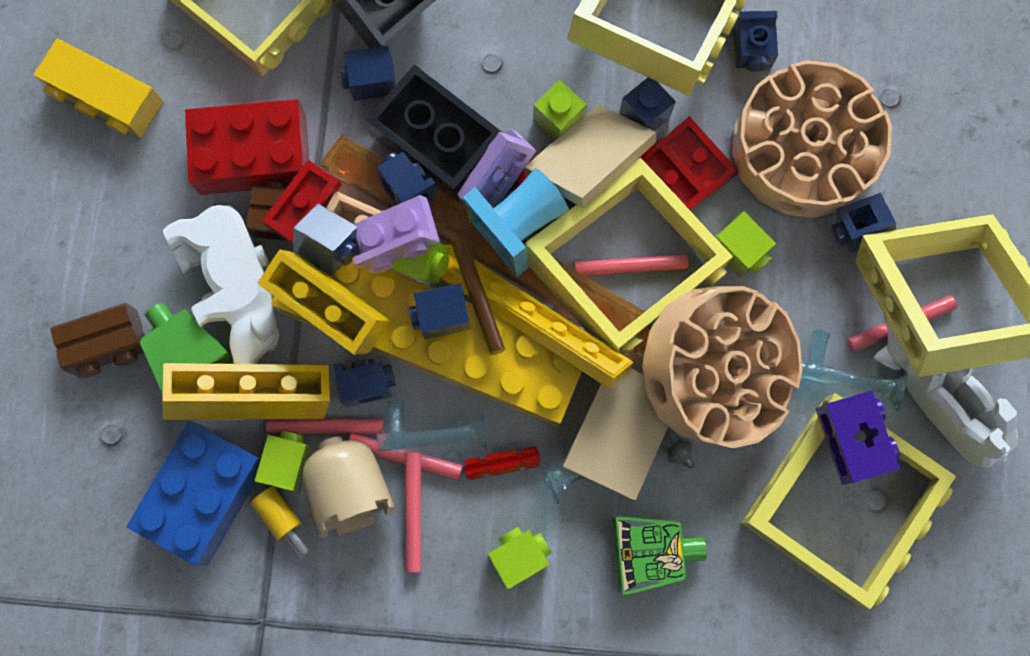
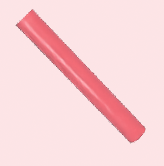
(632, 265)
(880, 332)
(325, 426)
(428, 462)
(412, 511)

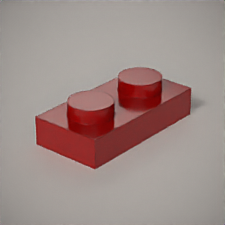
(306, 190)

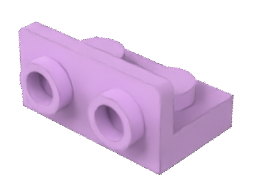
(499, 167)
(395, 234)

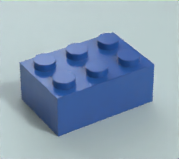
(196, 494)

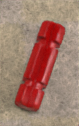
(502, 463)

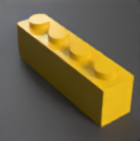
(245, 391)

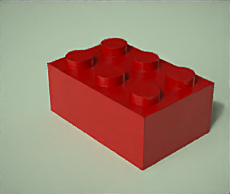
(245, 145)

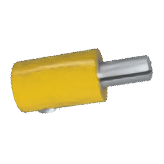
(280, 519)

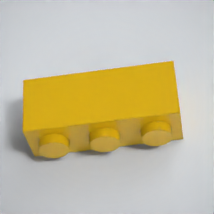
(97, 89)
(323, 302)

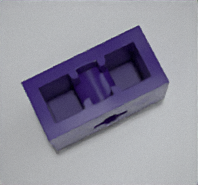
(860, 459)

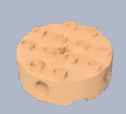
(845, 130)
(722, 365)

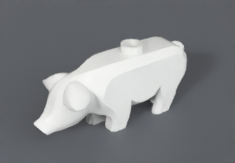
(232, 269)
(959, 408)

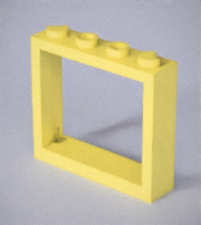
(272, 50)
(645, 56)
(567, 226)
(912, 329)
(896, 554)

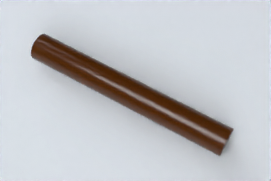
(478, 298)

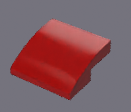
(689, 163)

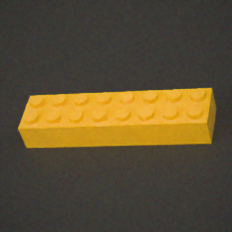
(520, 378)

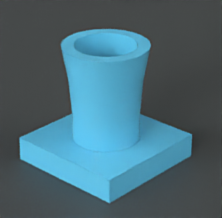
(516, 217)

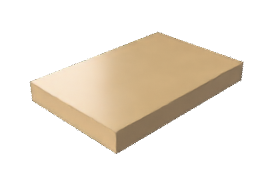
(592, 154)
(618, 437)

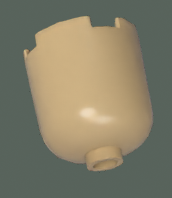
(345, 487)

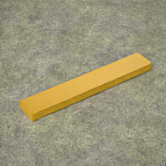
(545, 325)

